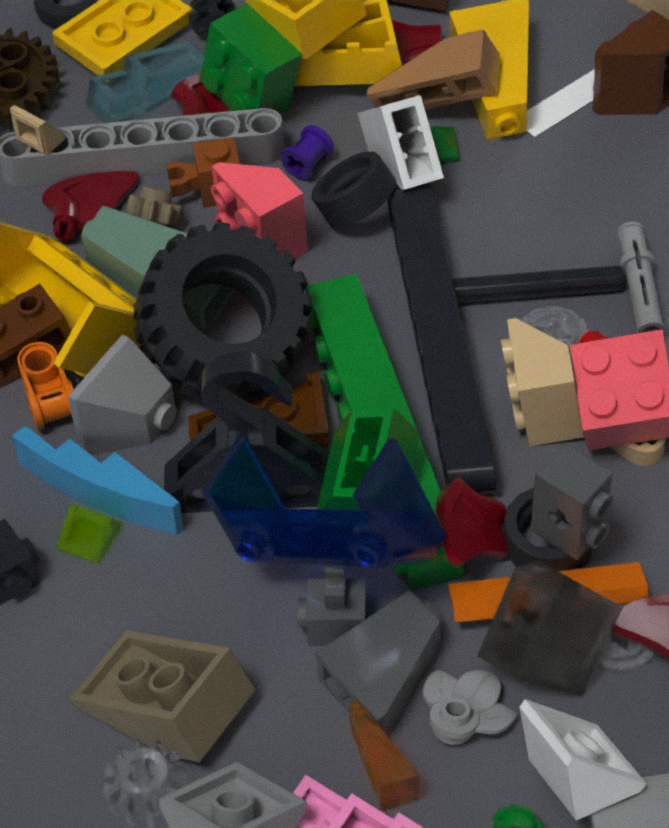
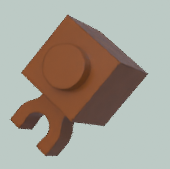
(199, 175)

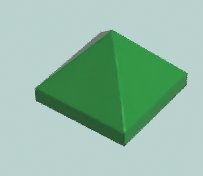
(445, 143)

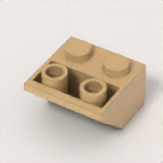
(542, 384)

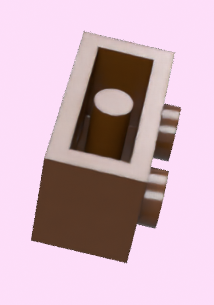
(27, 320)

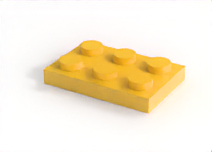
(119, 28)

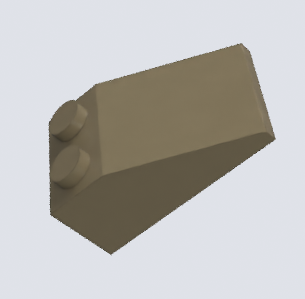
(166, 691)

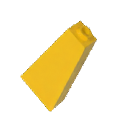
(508, 29)

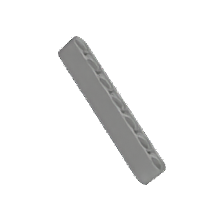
(141, 146)

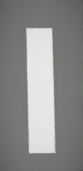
(560, 104)

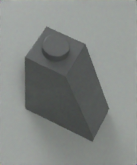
(383, 659)

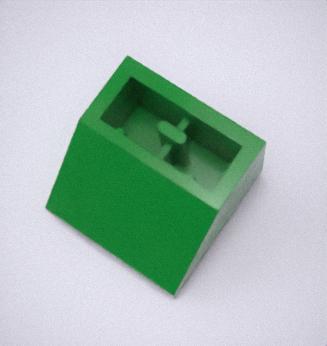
(355, 449)

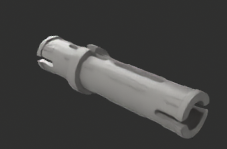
(634, 245)

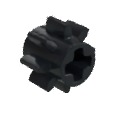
(206, 12)

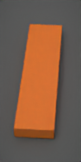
(481, 598)

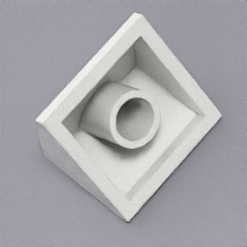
(577, 760)

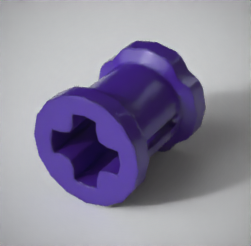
(307, 152)

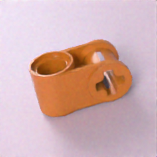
(44, 383)

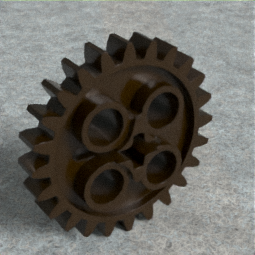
(26, 75)

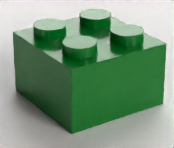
(249, 62)

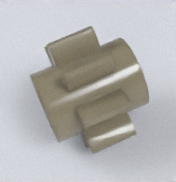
(154, 206)

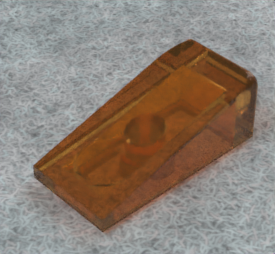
(388, 771)

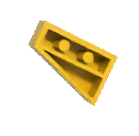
(356, 56)

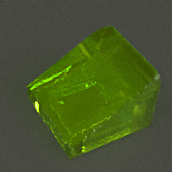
(87, 533)

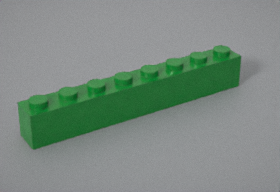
(366, 379)

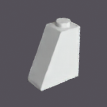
(403, 141)

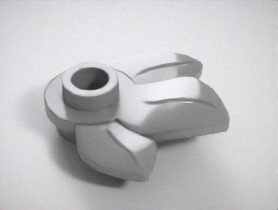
(465, 705)

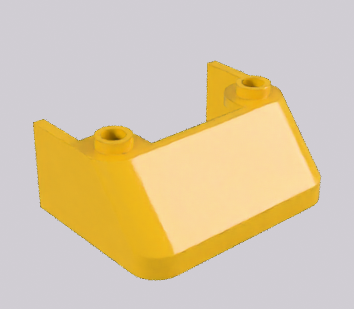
(89, 300)

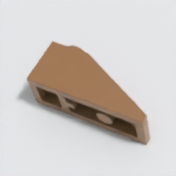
(445, 74)

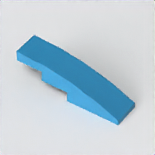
(105, 486)

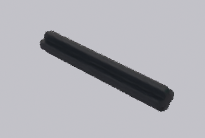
(538, 284)

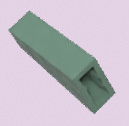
(123, 249)

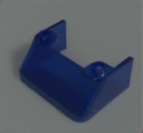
(389, 531)

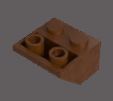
(634, 69)

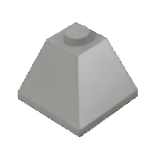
(121, 401)
(232, 800)

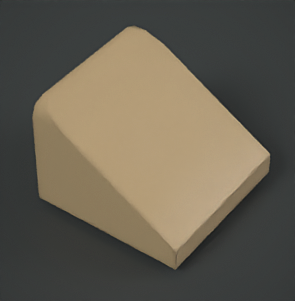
(35, 131)

